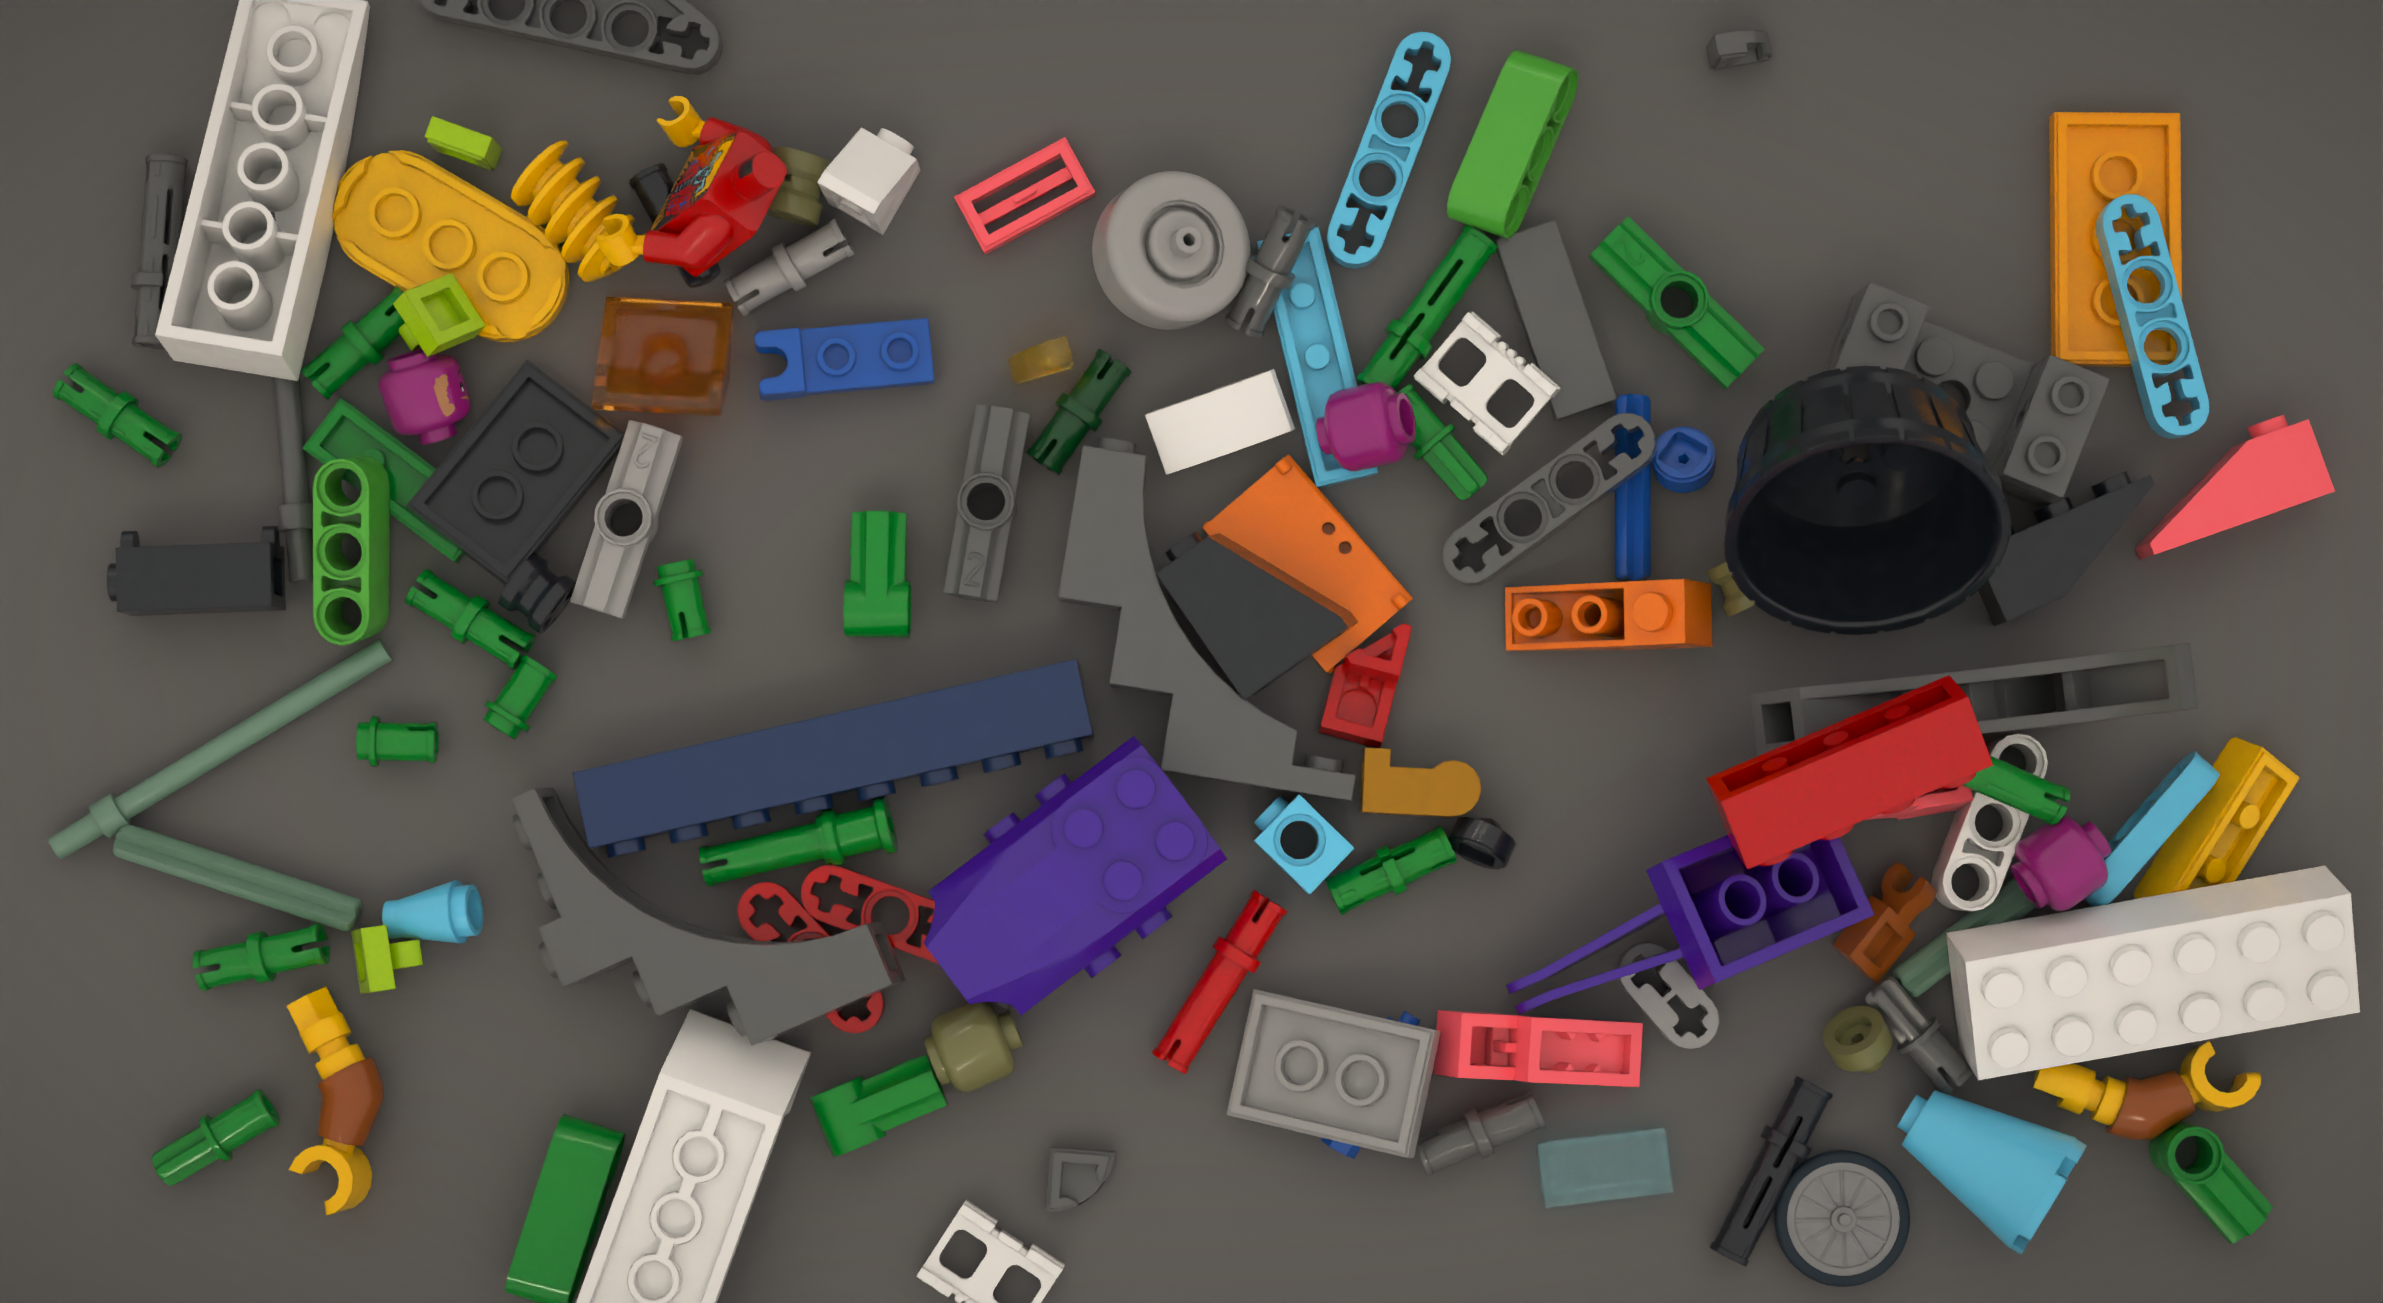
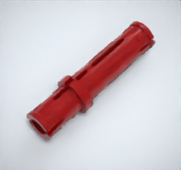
(1220, 980)

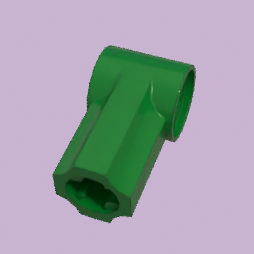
(877, 593)
(864, 1109)
(2212, 1182)

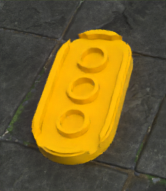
(422, 222)

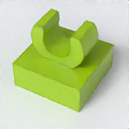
(437, 316)
(378, 958)

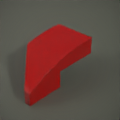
(1365, 689)

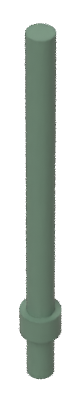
(115, 811)

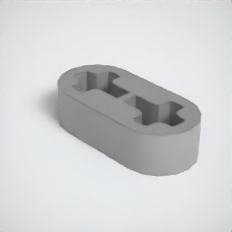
(1679, 985)

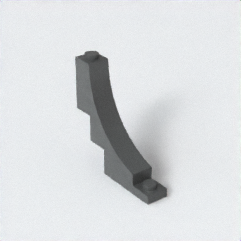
(1209, 724)

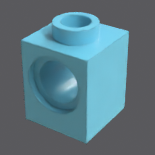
(1328, 854)

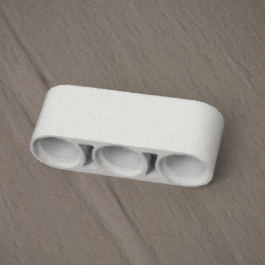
(1966, 845)

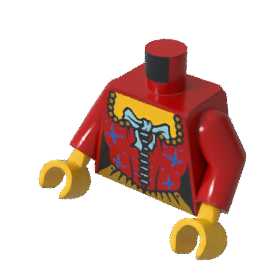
(713, 202)

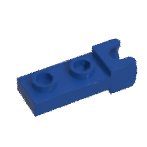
(847, 358)

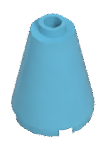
(1991, 1162)

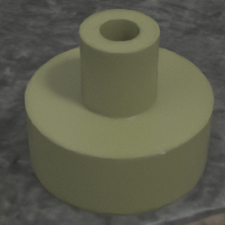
(1858, 1039)

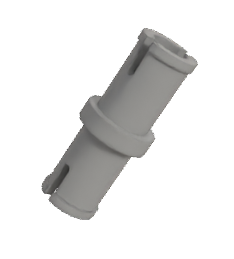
(789, 267)

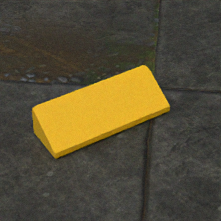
(2225, 825)

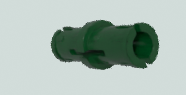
(1078, 412)

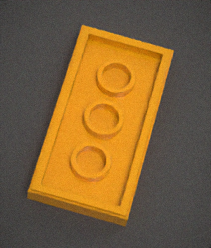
(2090, 165)

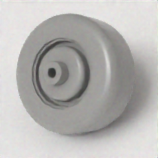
(1171, 250)

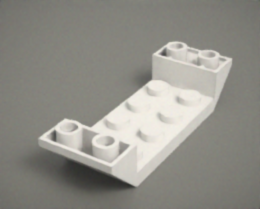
(694, 1166)

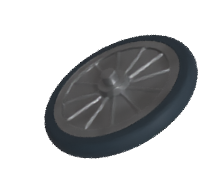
(1842, 1218)

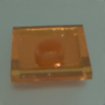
(663, 356)

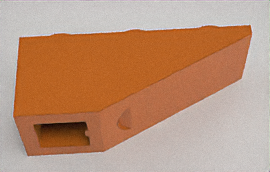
(1609, 616)

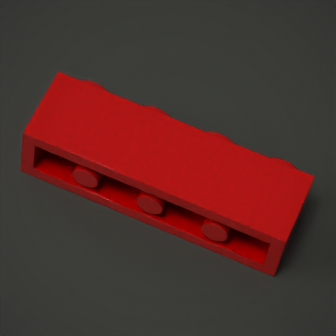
(1850, 772)

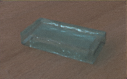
(1604, 1167)

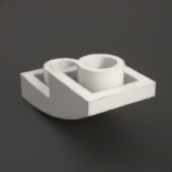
(1220, 421)

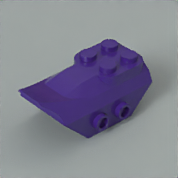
(1069, 881)

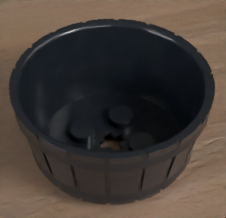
(1870, 537)

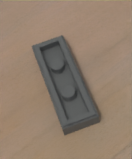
(1555, 319)

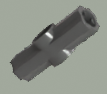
(991, 462)

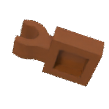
(1881, 939)

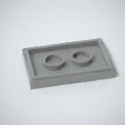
(1333, 1073)

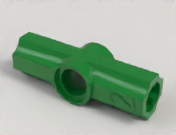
(1645, 272)

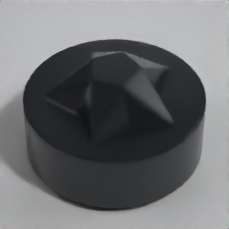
(1482, 842)

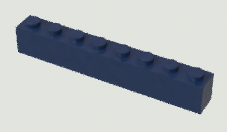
(833, 756)

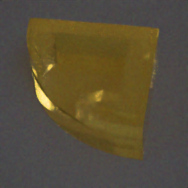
(1041, 360)

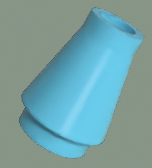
(437, 914)

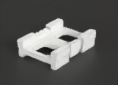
(1500, 366)
(1002, 1252)

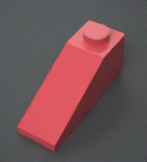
(2252, 480)

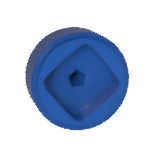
(1684, 460)

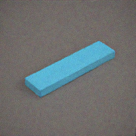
(1315, 353)

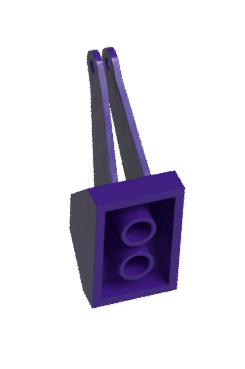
(1729, 913)

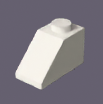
(870, 177)

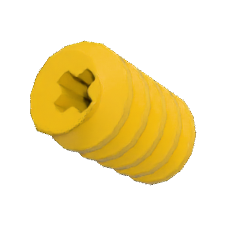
(568, 209)

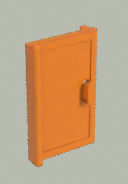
(1284, 523)

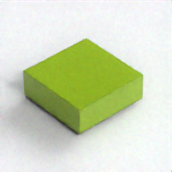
(463, 143)

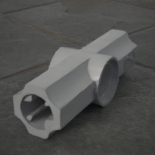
(640, 479)

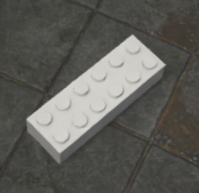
(2153, 972)

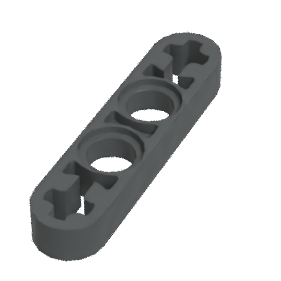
(1544, 492)

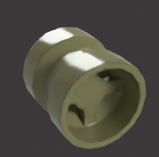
(799, 193)

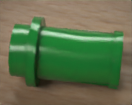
(683, 599)
(519, 698)
(396, 741)

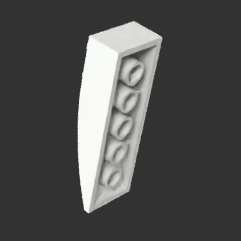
(272, 144)

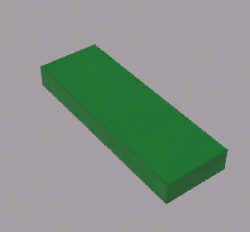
(351, 433)

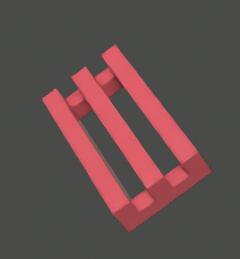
(1039, 216)

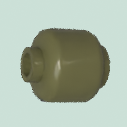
(973, 1046)

